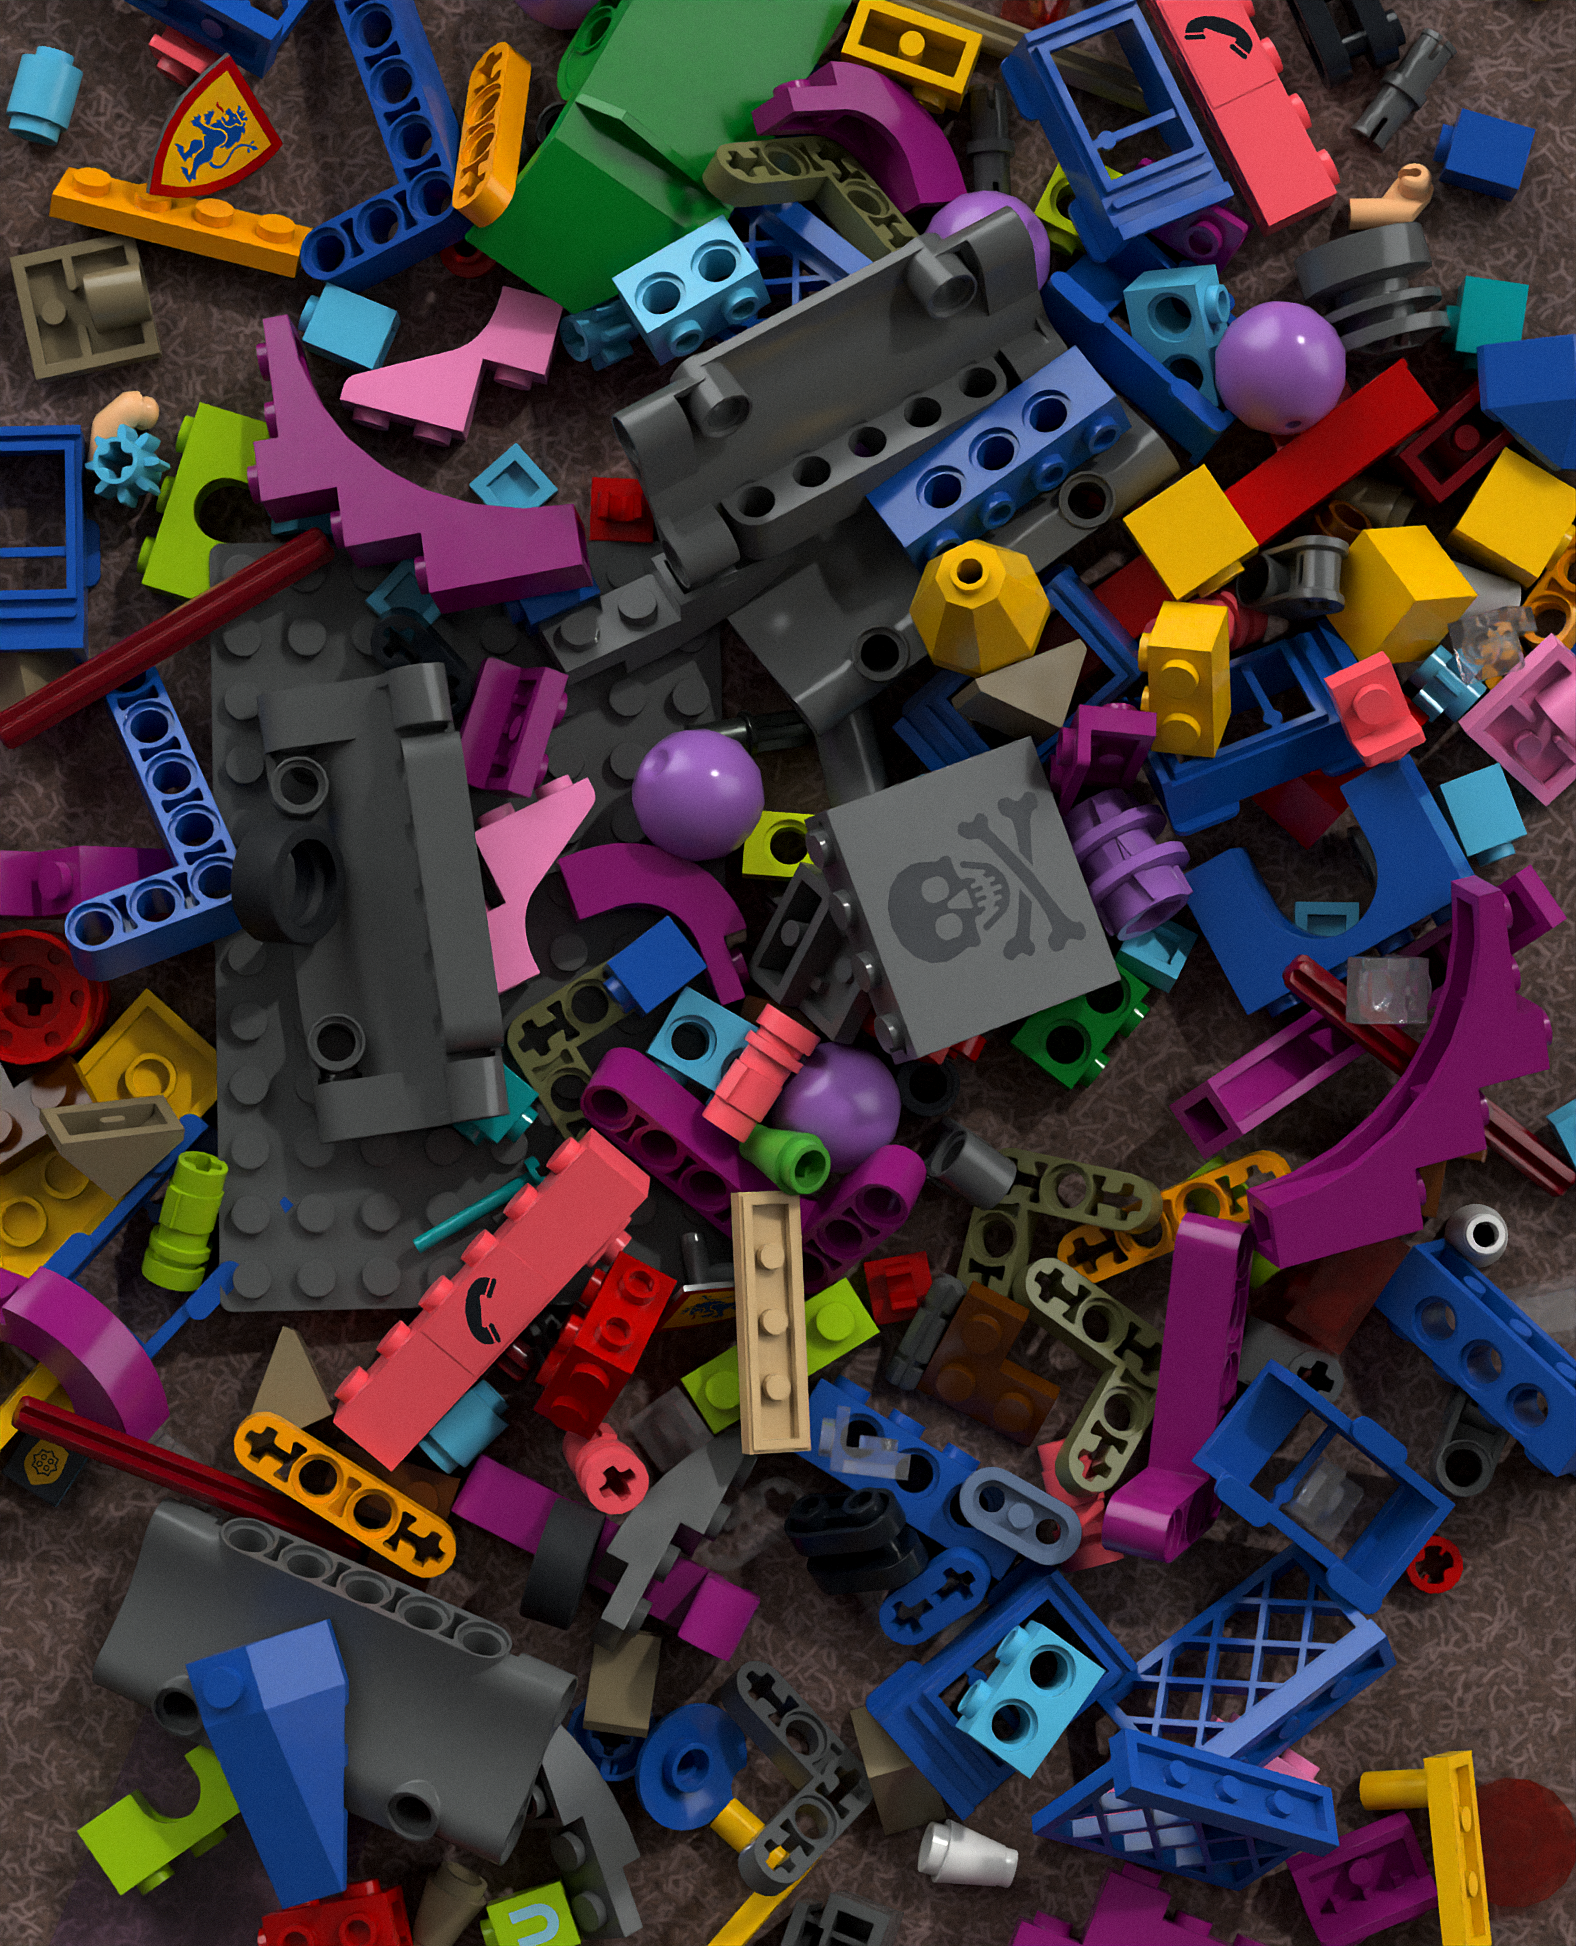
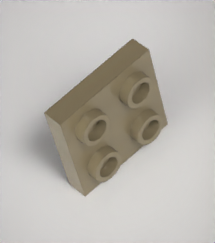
(85, 307)

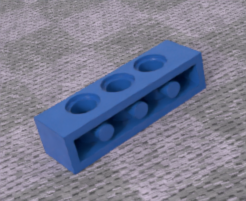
(1006, 431)
(1485, 1319)
(924, 1509)

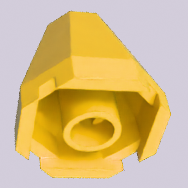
(979, 608)

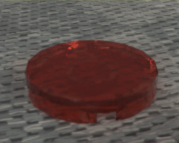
(1524, 1841)

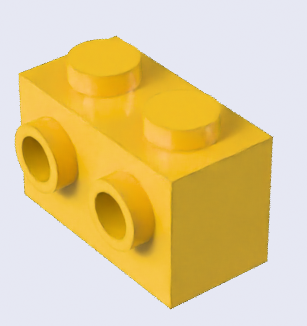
(915, 51)
(1187, 677)

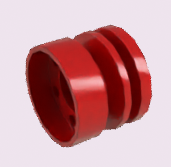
(62, 1026)

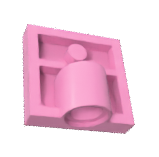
(1532, 721)

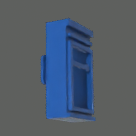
(1120, 209)
(1079, 311)
(54, 617)
(947, 737)
(1209, 788)
(82, 1249)
(1254, 1433)
(925, 1727)

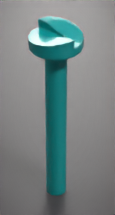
(479, 1208)

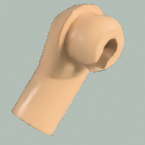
(1399, 204)
(127, 409)

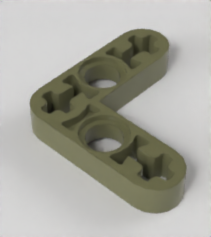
(810, 170)
(562, 1055)
(1021, 1213)
(1120, 1372)

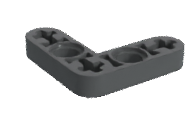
(810, 1774)

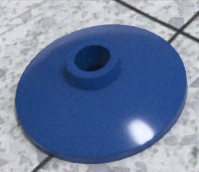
(700, 1786)

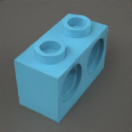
(684, 279)
(1173, 336)
(723, 1037)
(1042, 1708)

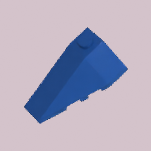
(281, 1742)

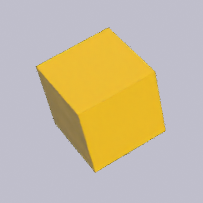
(1517, 520)
(1192, 536)
(1399, 594)

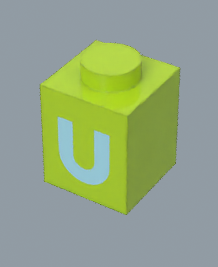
(532, 1918)

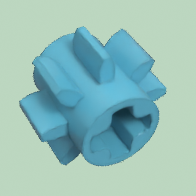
(599, 333)
(127, 466)
(1442, 687)

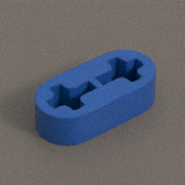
(942, 1607)

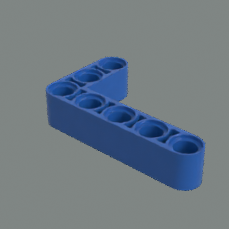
(405, 129)
(179, 819)

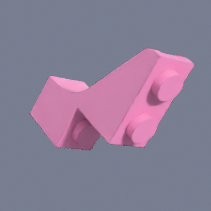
(442, 390)
(516, 855)

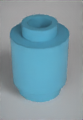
(43, 95)
(466, 1428)

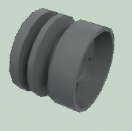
(1371, 292)

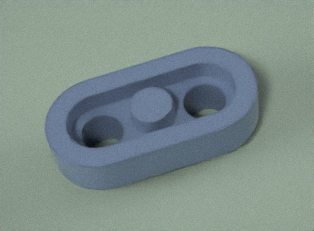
(1019, 1515)

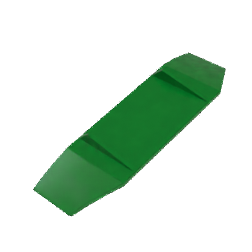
(643, 115)

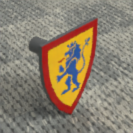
(211, 136)
(709, 1293)

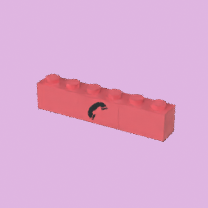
(1248, 109)
(490, 1298)

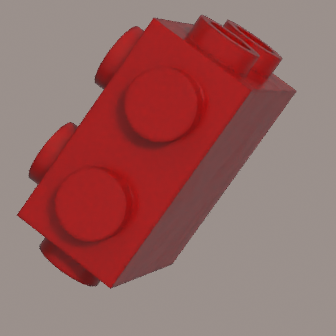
(601, 1343)
(358, 1918)

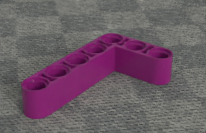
(703, 1165)
(1197, 1385)
(692, 1598)

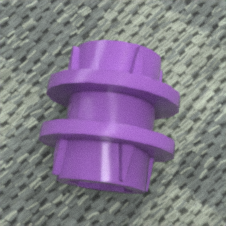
(1125, 871)

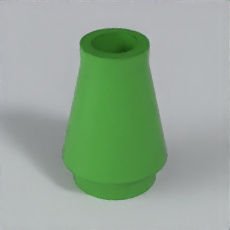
(788, 1158)

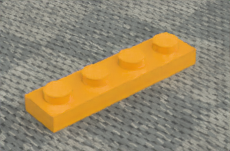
(187, 224)

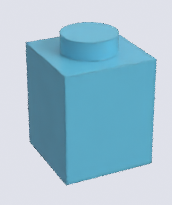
(348, 328)
(1481, 814)

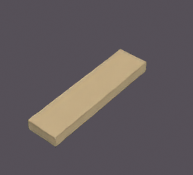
(770, 1322)

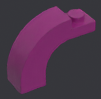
(878, 126)
(655, 880)
(84, 1349)

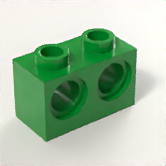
(1090, 1026)

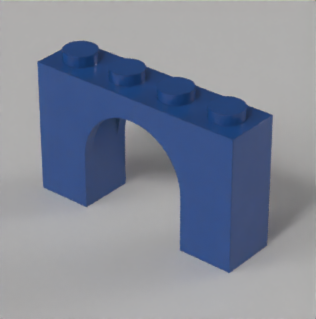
(1415, 873)

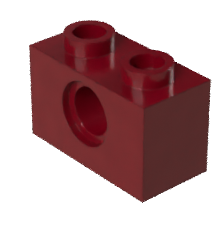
(1448, 449)

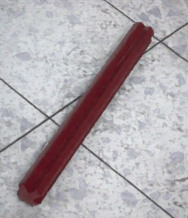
(164, 637)
(1396, 1051)
(180, 1474)

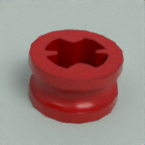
(1449, 1575)

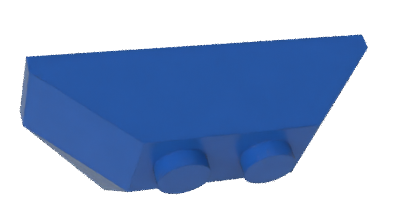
(1533, 394)

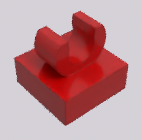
(620, 511)
(897, 1286)

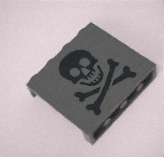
(960, 900)

